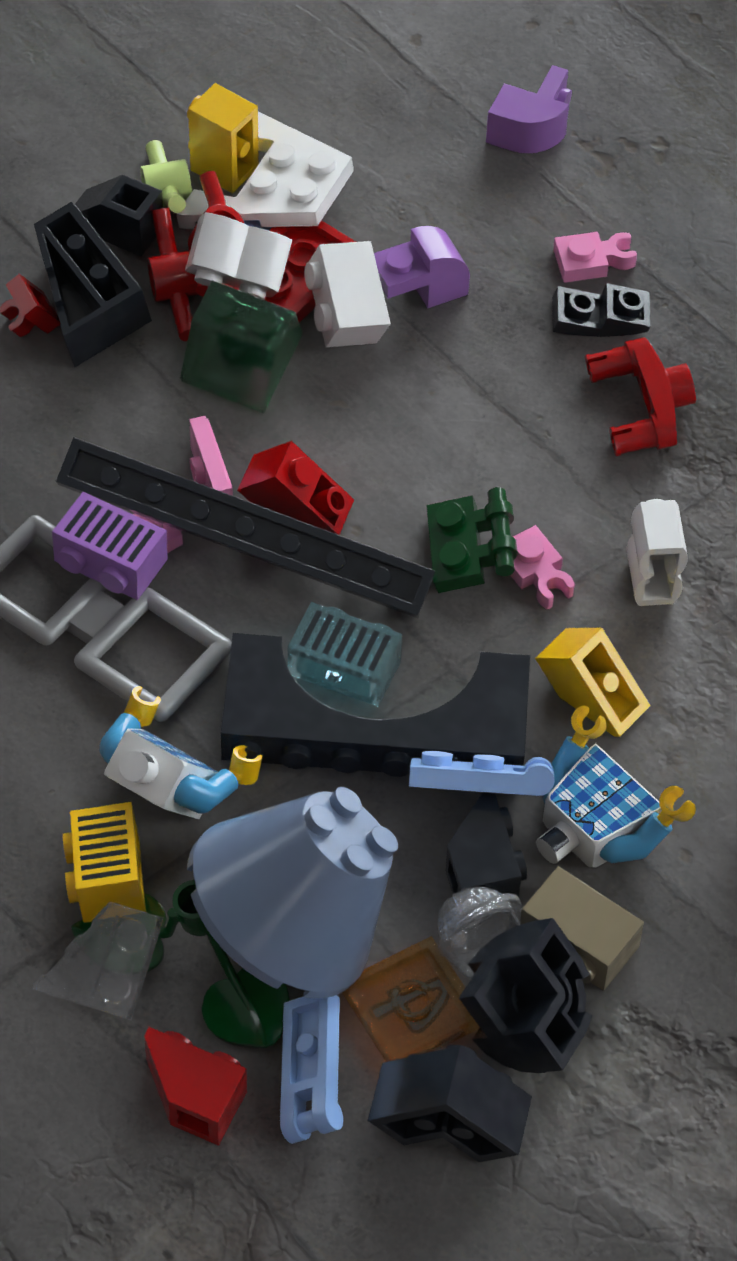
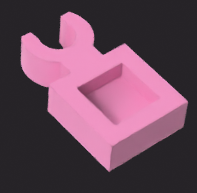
(588, 257)
(540, 565)

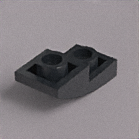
(613, 313)

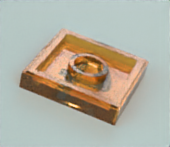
(411, 1002)

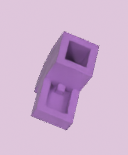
(529, 120)
(424, 264)

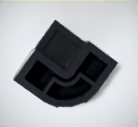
(528, 998)

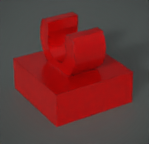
(31, 306)

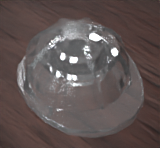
(473, 920)

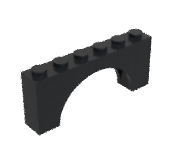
(295, 730)

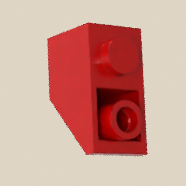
(296, 487)
(194, 1085)

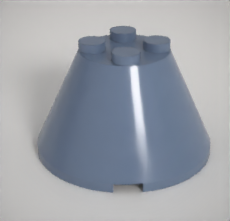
(296, 889)

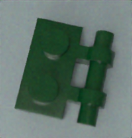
(457, 545)

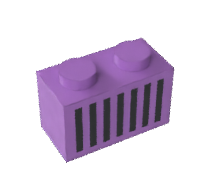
(109, 546)

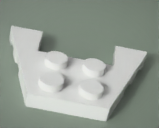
(289, 185)

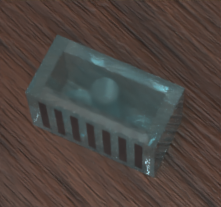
(345, 653)

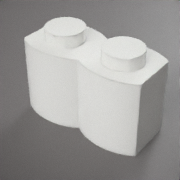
(238, 255)
(656, 552)

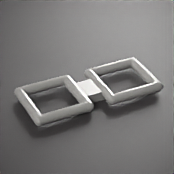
(103, 621)

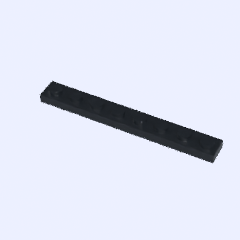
(246, 527)

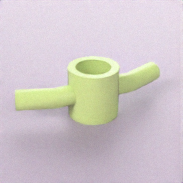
(169, 177)

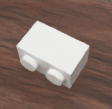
(347, 294)

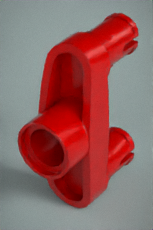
(660, 387)

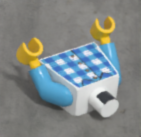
(165, 772)
(600, 807)

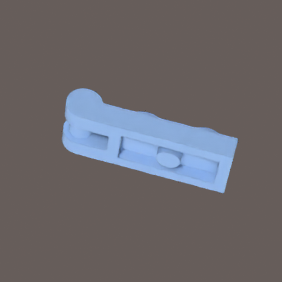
(484, 774)
(310, 1068)

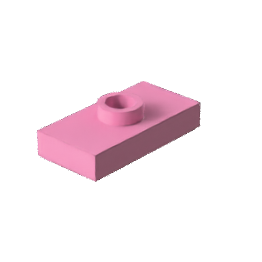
(207, 464)

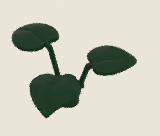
(235, 1008)

